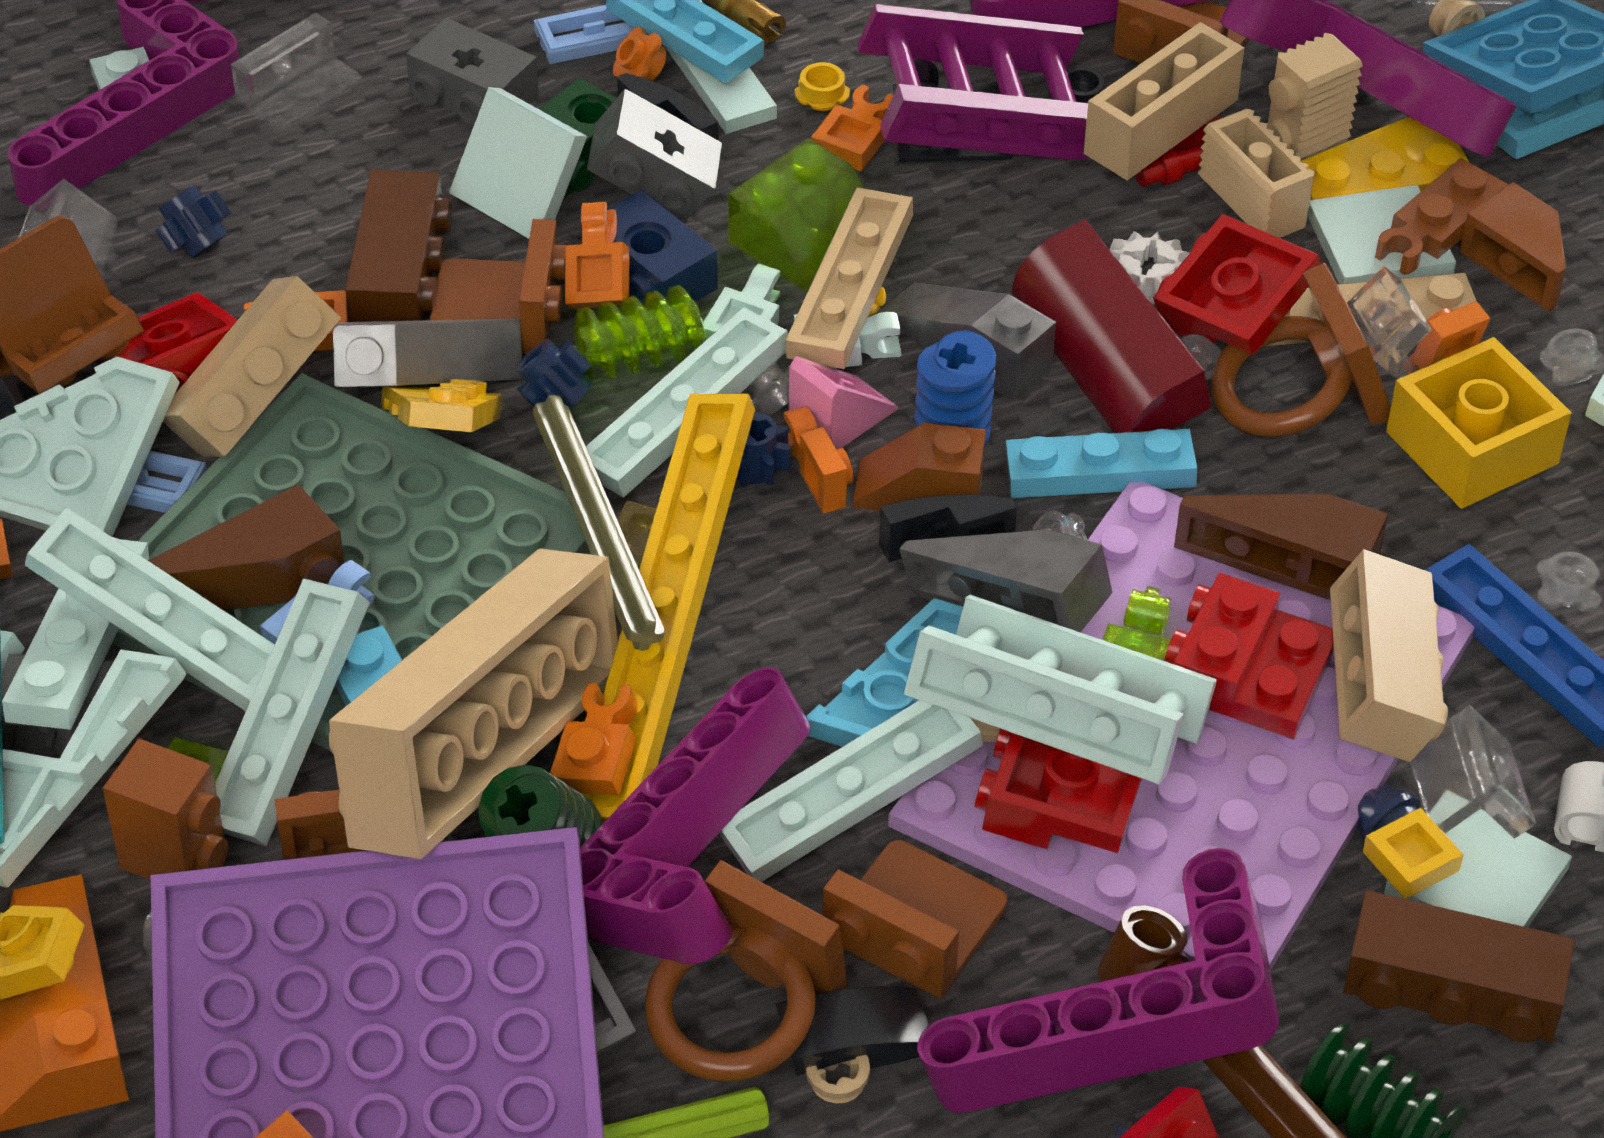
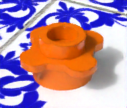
(640, 55)

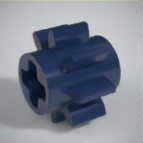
(193, 221)
(554, 372)
(764, 451)

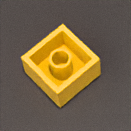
(1478, 422)

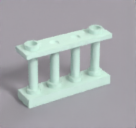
(1061, 688)

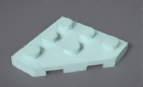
(82, 445)

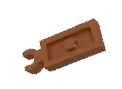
(1437, 215)

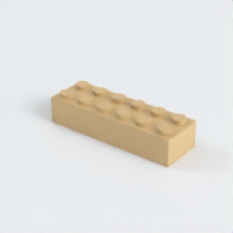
(473, 702)

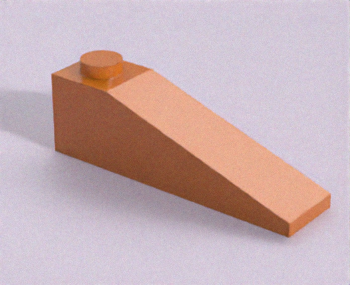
(60, 1038)

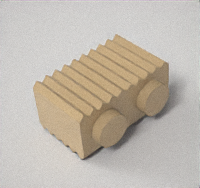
(1314, 95)
(1256, 173)

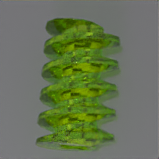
(638, 330)

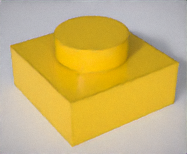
(1412, 853)

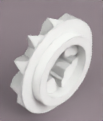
(1137, 249)

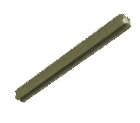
(598, 521)

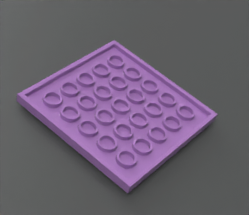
(378, 994)

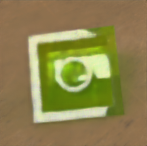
(792, 210)

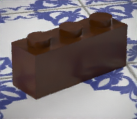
(398, 247)
(1459, 967)

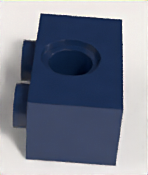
(663, 250)

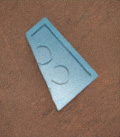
(878, 691)

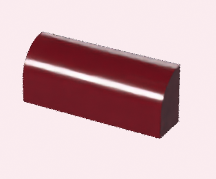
(1111, 334)

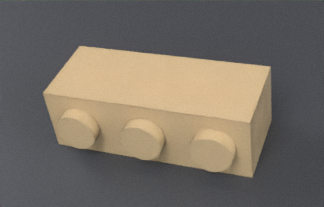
(1163, 100)
(249, 366)
(1387, 656)

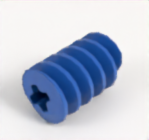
(956, 382)

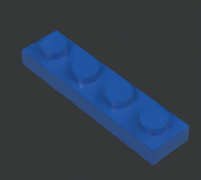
(1524, 637)

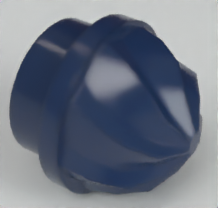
(1382, 807)

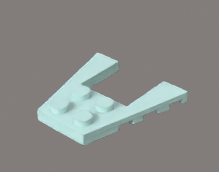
(44, 789)

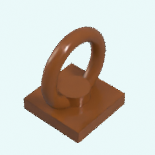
(1339, 352)
(773, 944)

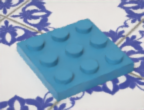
(1529, 52)

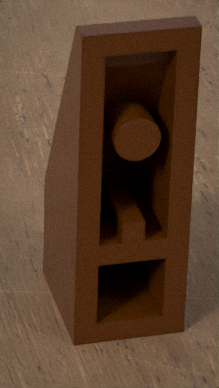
(1281, 537)
(259, 553)

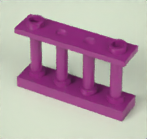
(970, 118)

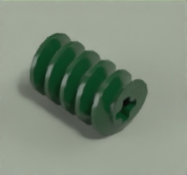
(533, 801)
(1367, 1095)

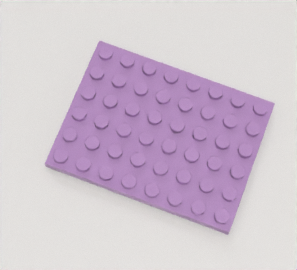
(1238, 789)

